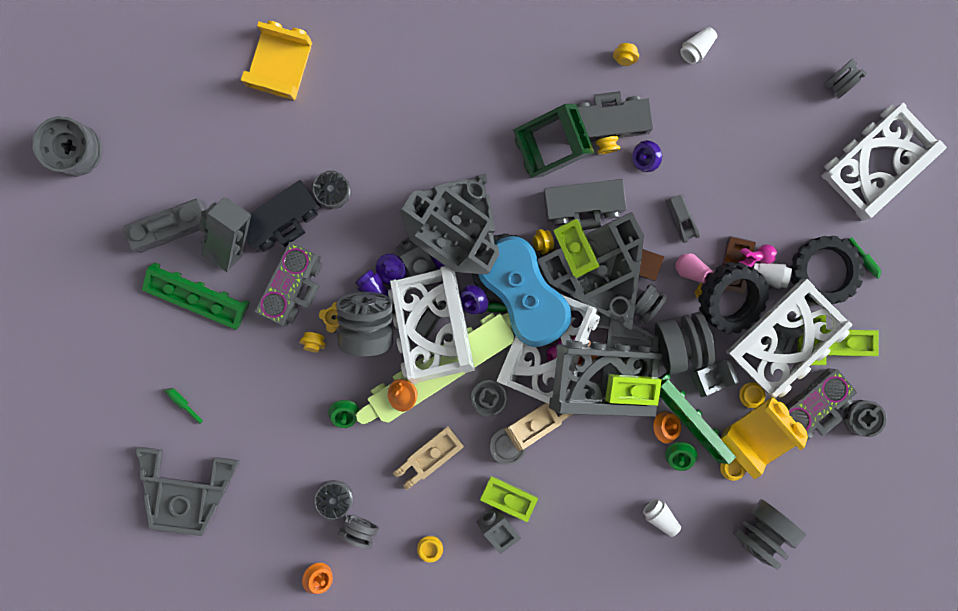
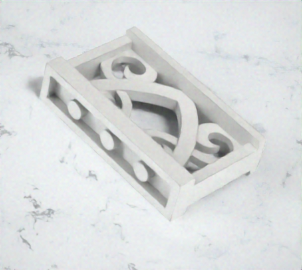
(918, 160)
(791, 301)
(457, 348)
(516, 364)

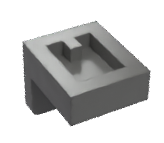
(498, 530)

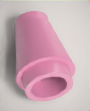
(692, 268)

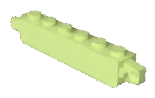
(484, 343)

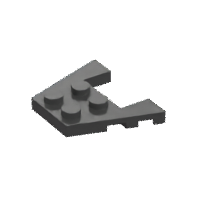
(620, 334)
(178, 503)

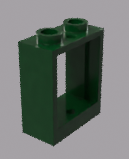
(575, 134)

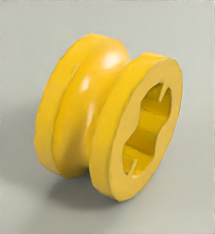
(607, 145)

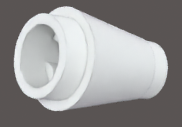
(697, 46)
(775, 274)
(661, 517)

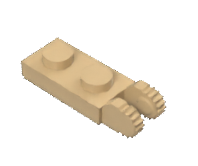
(534, 426)
(430, 456)

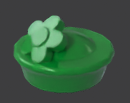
(343, 413)
(681, 456)

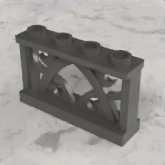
(576, 401)

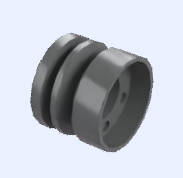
(53, 141)
(365, 323)
(690, 341)
(769, 534)

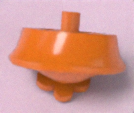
(402, 395)
(666, 427)
(317, 578)

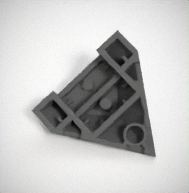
(454, 224)
(614, 283)

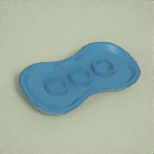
(534, 308)

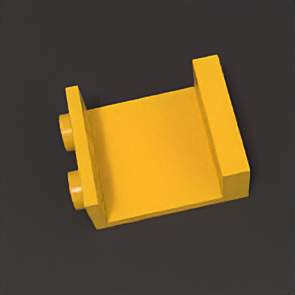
(278, 60)
(763, 436)

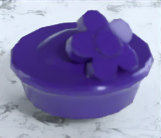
(647, 156)
(390, 268)
(474, 300)

